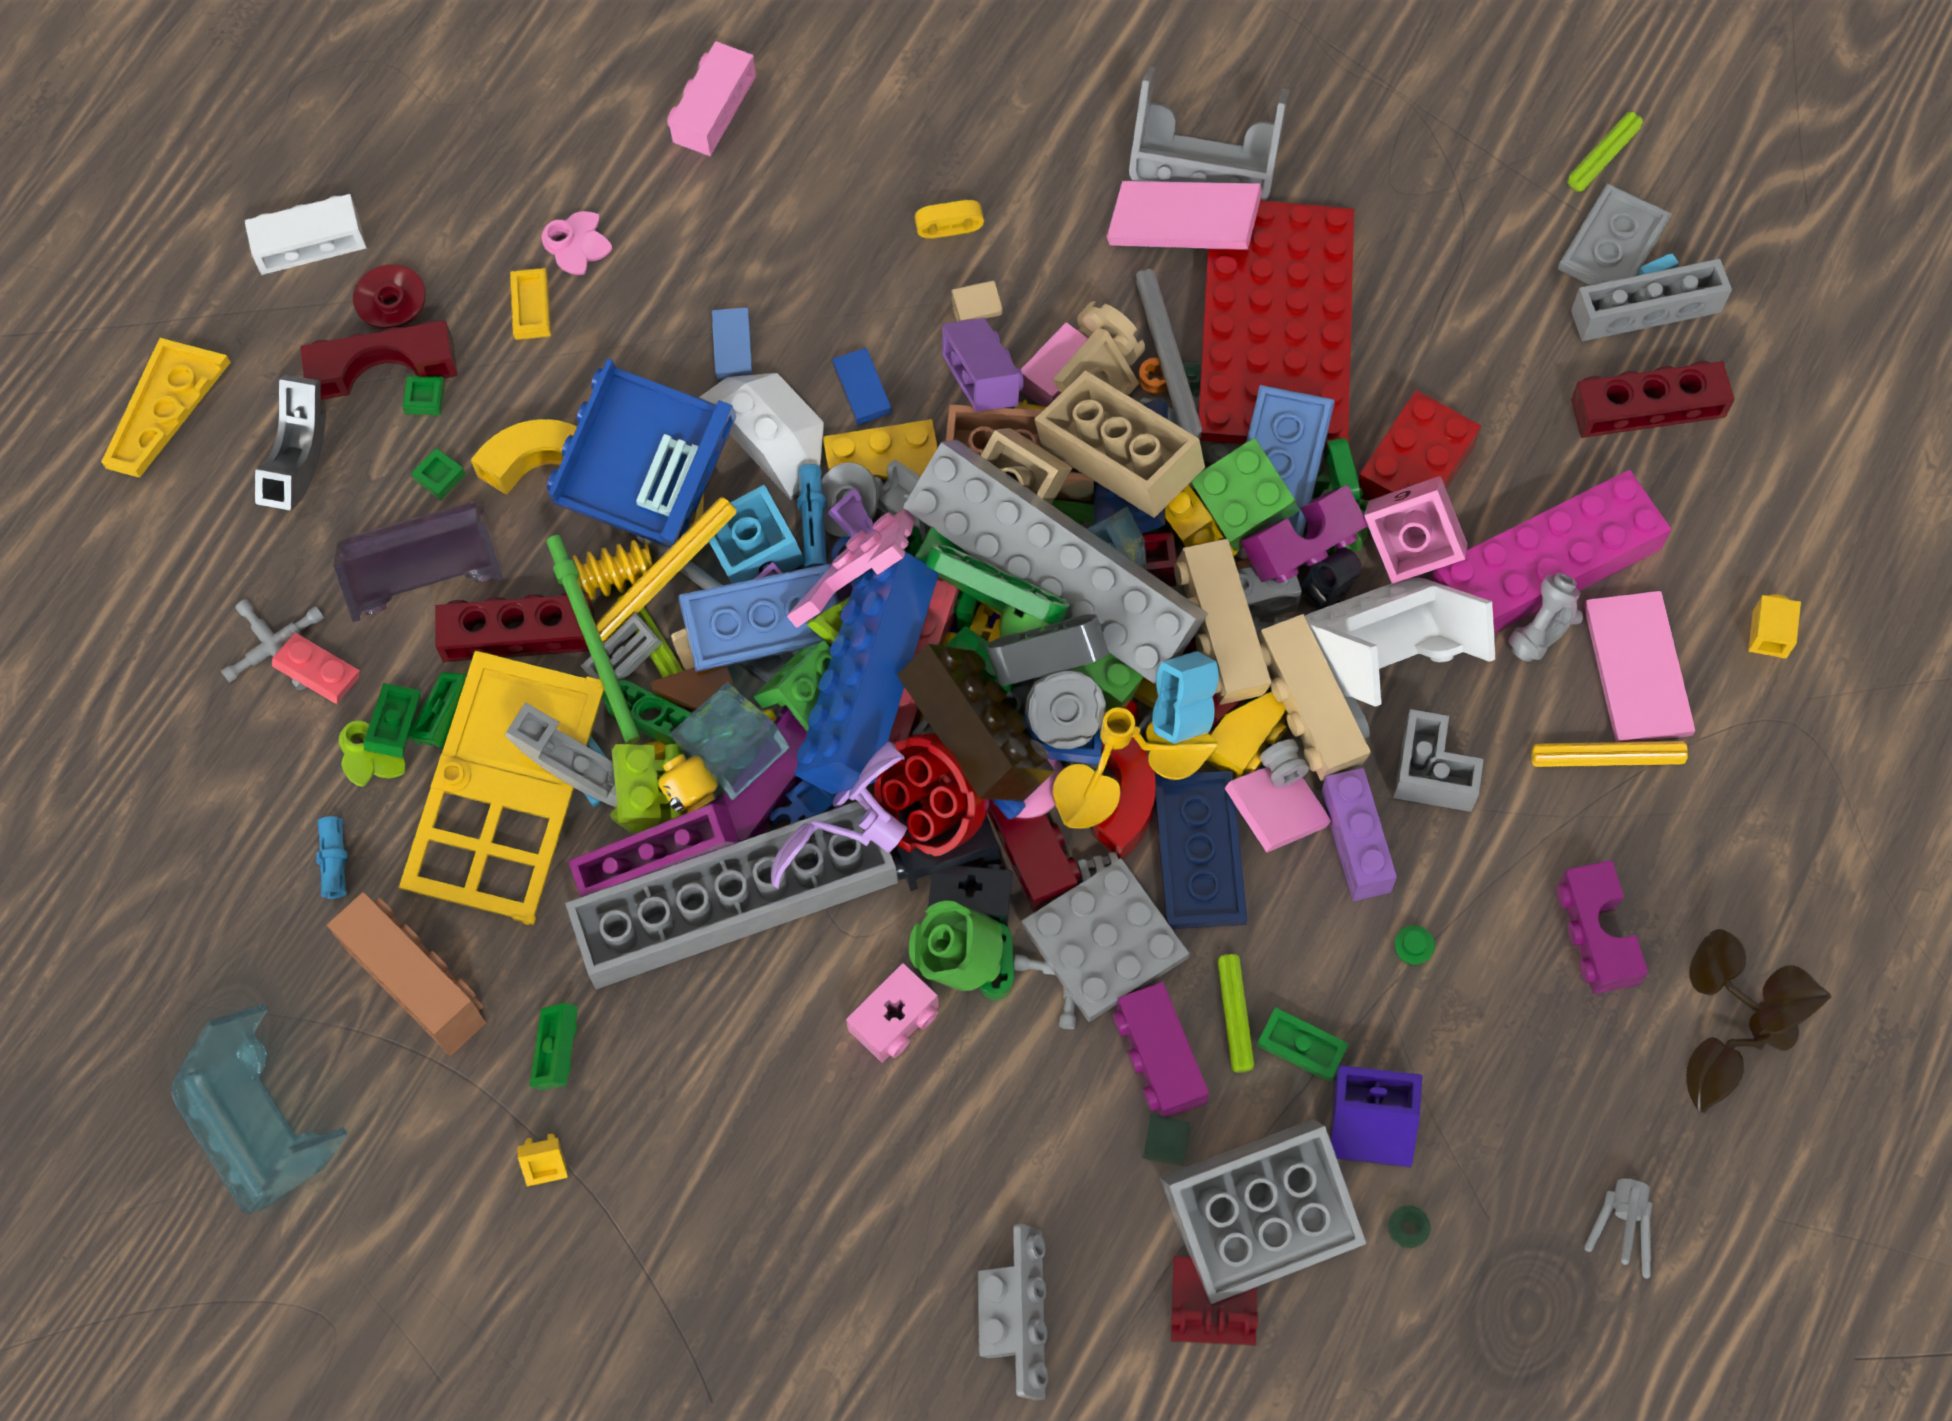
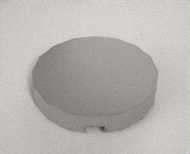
(1065, 709)

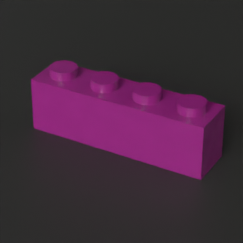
(767, 792)
(654, 849)

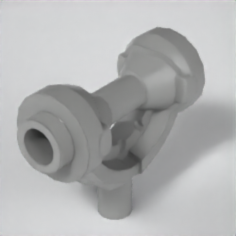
(1552, 619)

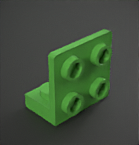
(798, 682)

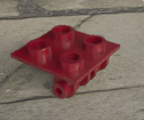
(1198, 1321)

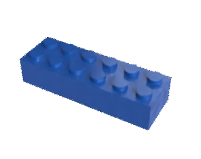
(862, 682)

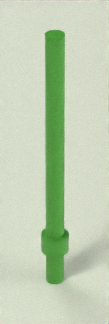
(568, 574)

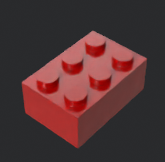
(1420, 445)

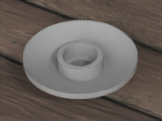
(839, 483)

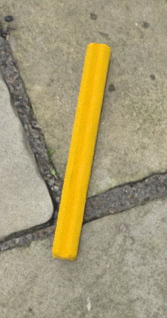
(666, 567)

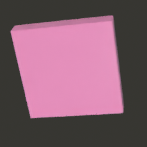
(1275, 812)

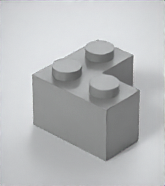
(1428, 772)

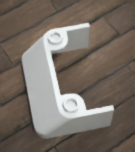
(1397, 624)

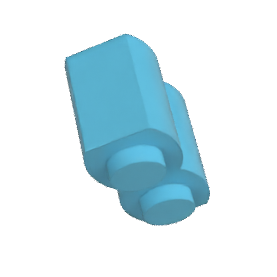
(1185, 697)

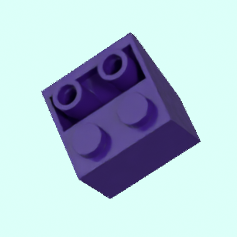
(1375, 1115)

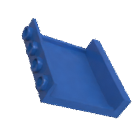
(617, 445)

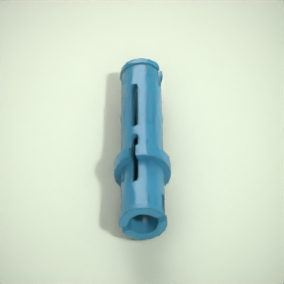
(811, 504)

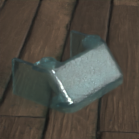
(238, 1119)

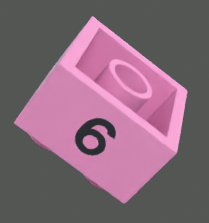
(1416, 530)

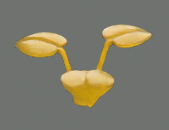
(1090, 798)

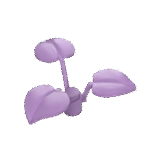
(876, 822)

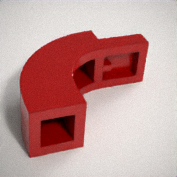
(1135, 808)

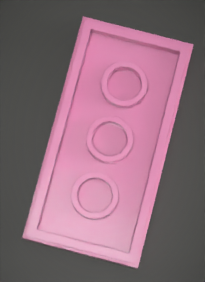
(1185, 214)
(1639, 667)

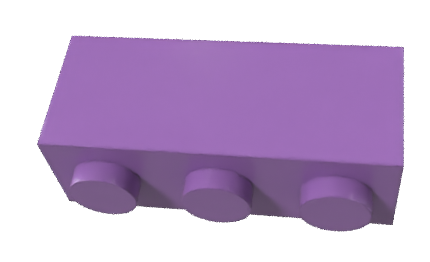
(981, 364)
(1358, 834)

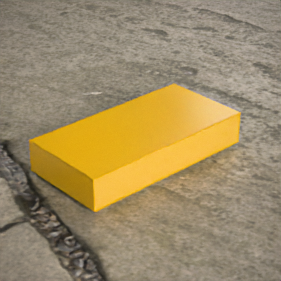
(530, 303)

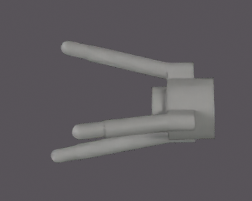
(1631, 1205)

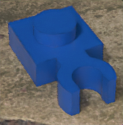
(805, 802)

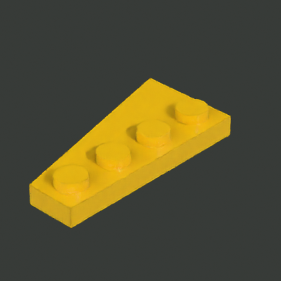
(162, 401)

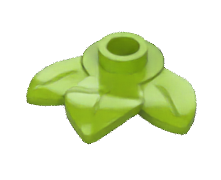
(361, 764)

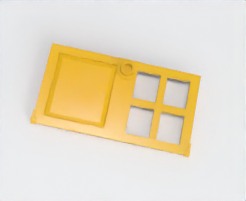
(489, 768)

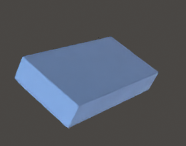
(732, 342)

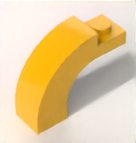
(520, 449)

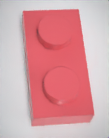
(315, 668)

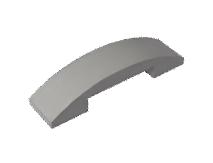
(561, 755)

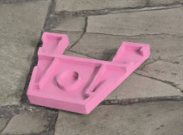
(872, 550)

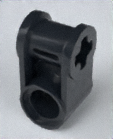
(1331, 578)

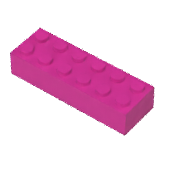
(1580, 537)

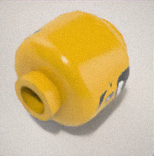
(687, 783)

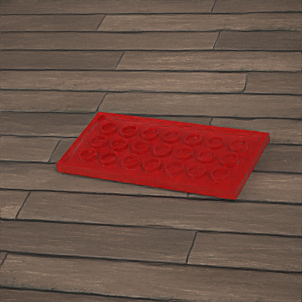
(1278, 318)

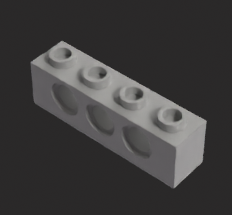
(1651, 300)

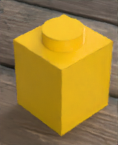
(1774, 626)

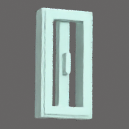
(679, 447)

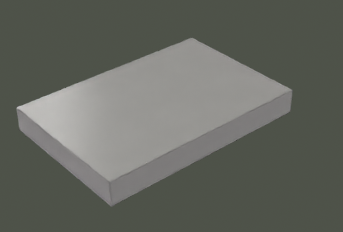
(1614, 238)

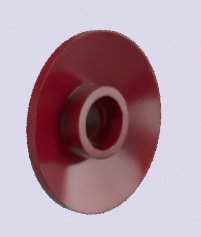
(386, 285)

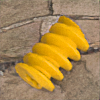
(613, 569)

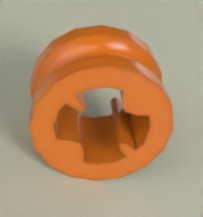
(1153, 386)

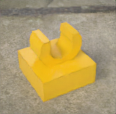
(542, 1161)

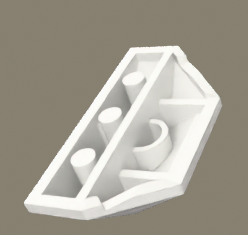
(772, 426)

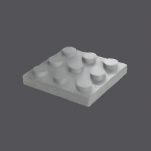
(1105, 939)

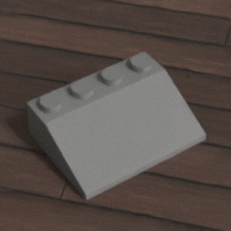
(1263, 1210)

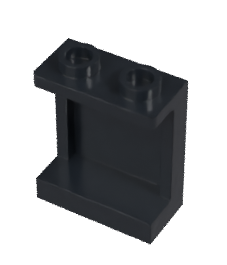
(919, 864)

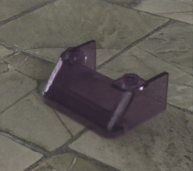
(416, 555)

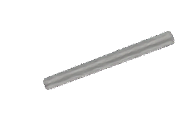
(1168, 352)

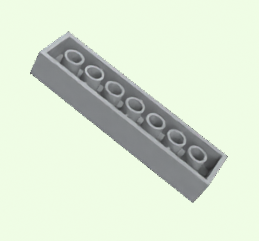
(1036, 542)
(723, 897)

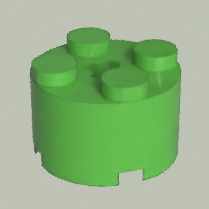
(956, 946)

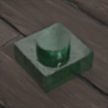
(1166, 1140)

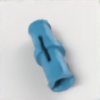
(332, 857)

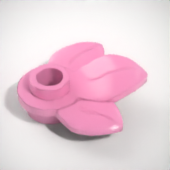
(580, 242)

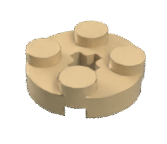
(1118, 326)

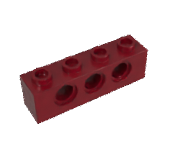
(1599, 416)
(531, 638)

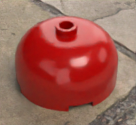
(937, 781)

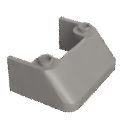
(1169, 157)

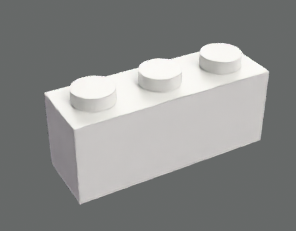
(305, 234)

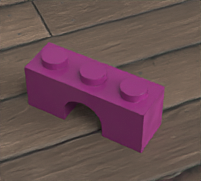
(1330, 522)
(1606, 960)

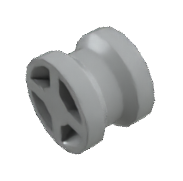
(1284, 763)

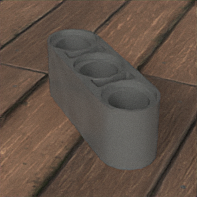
(1047, 651)

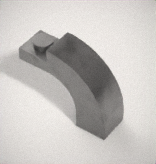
(297, 448)

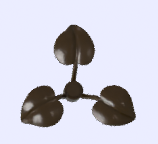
(1788, 998)

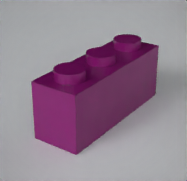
(1160, 1051)

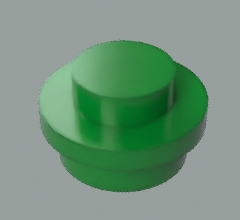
(1414, 945)

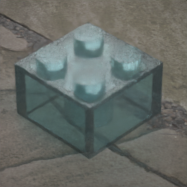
(730, 739)

